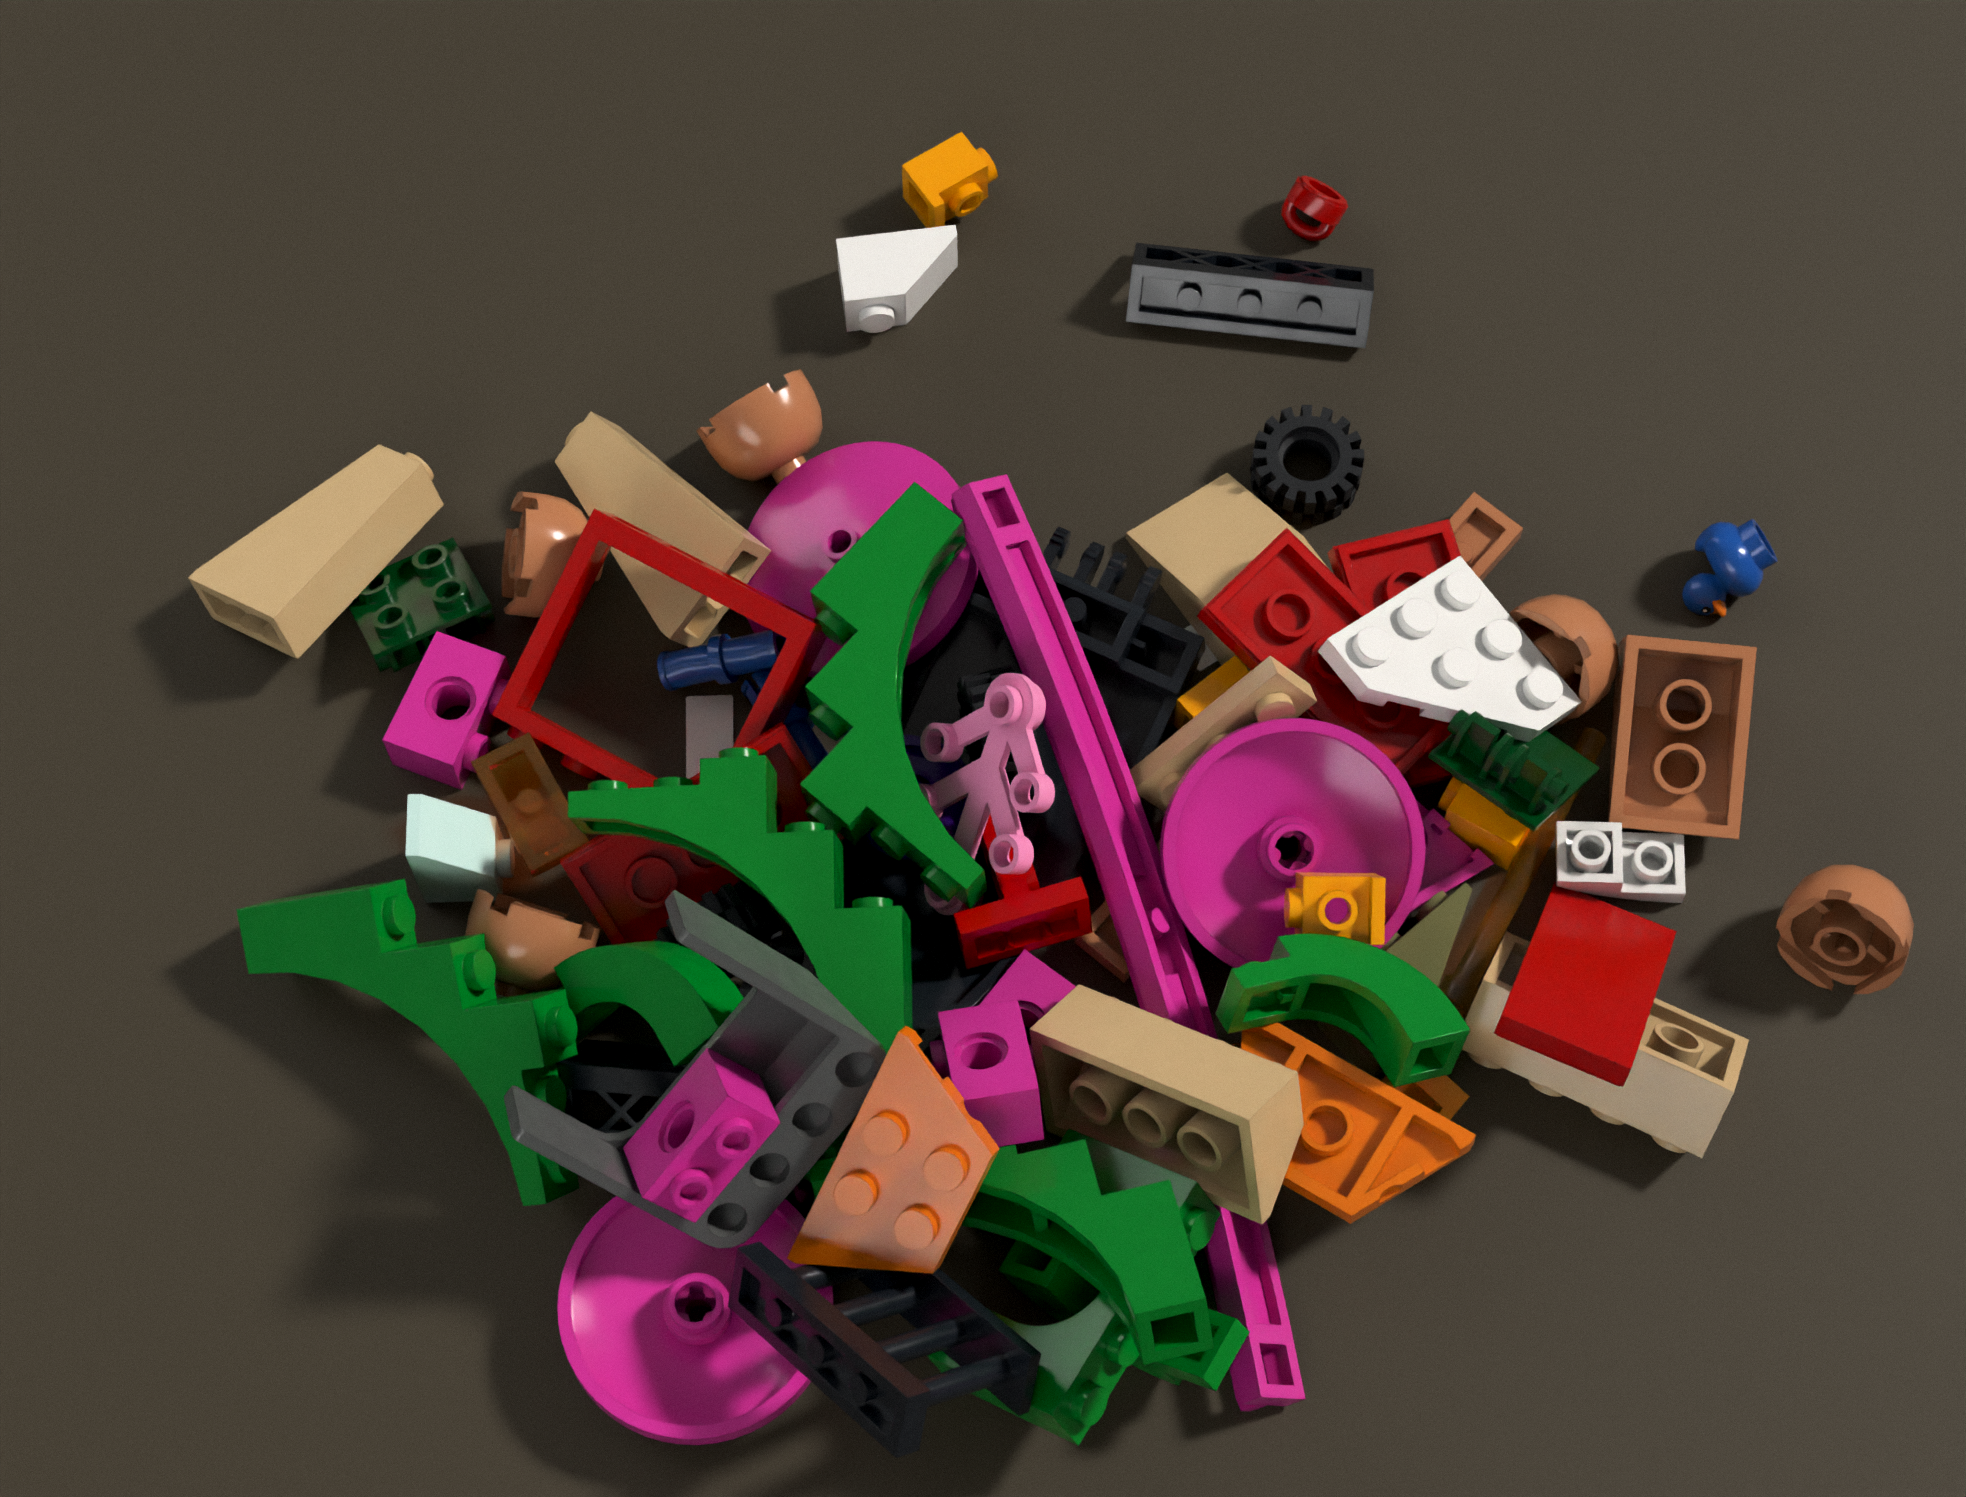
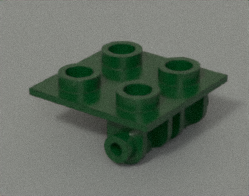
(416, 600)
(1515, 775)

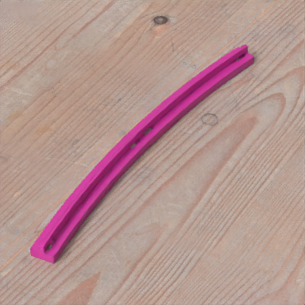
(1133, 884)

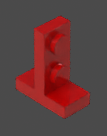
(1022, 916)

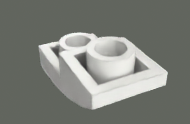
(1620, 864)

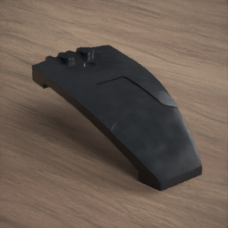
(1140, 673)

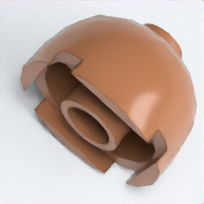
(766, 431)
(538, 550)
(1574, 643)
(1846, 928)
(526, 941)

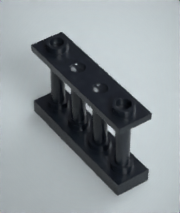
(866, 1374)

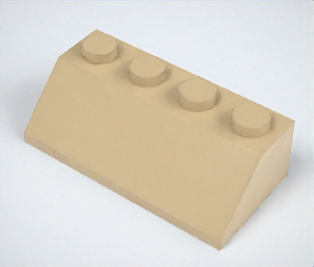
(1676, 1082)
(1169, 1097)

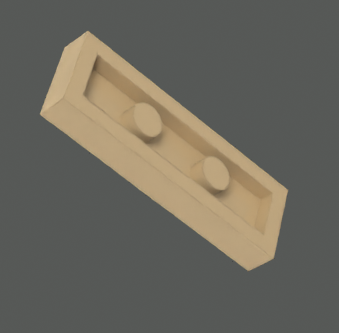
(1261, 695)

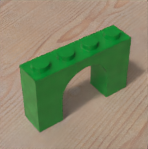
(1093, 1348)

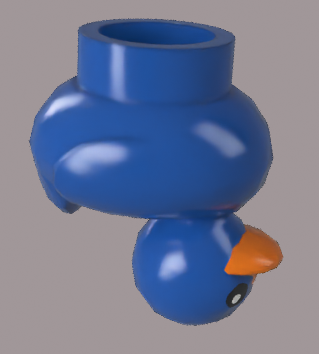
(1738, 562)

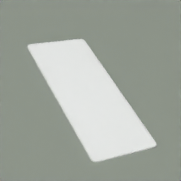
(707, 729)

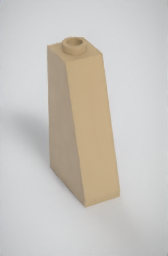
(626, 479)
(320, 551)

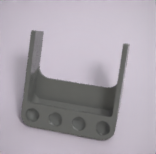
(786, 1030)

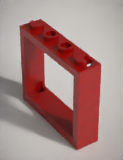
(599, 535)

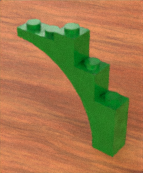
(867, 778)
(732, 822)
(443, 986)
(1119, 1242)

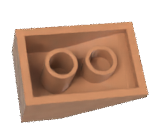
(1680, 736)

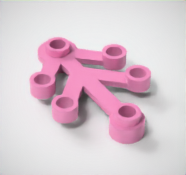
(1009, 716)

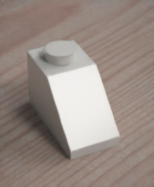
(893, 274)

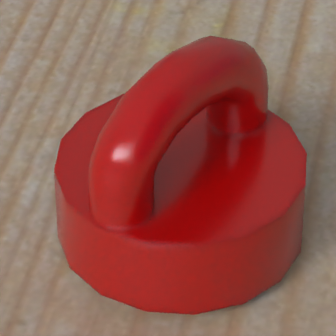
(1316, 201)

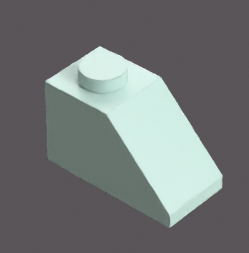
(455, 850)

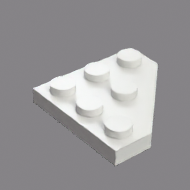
(1451, 650)

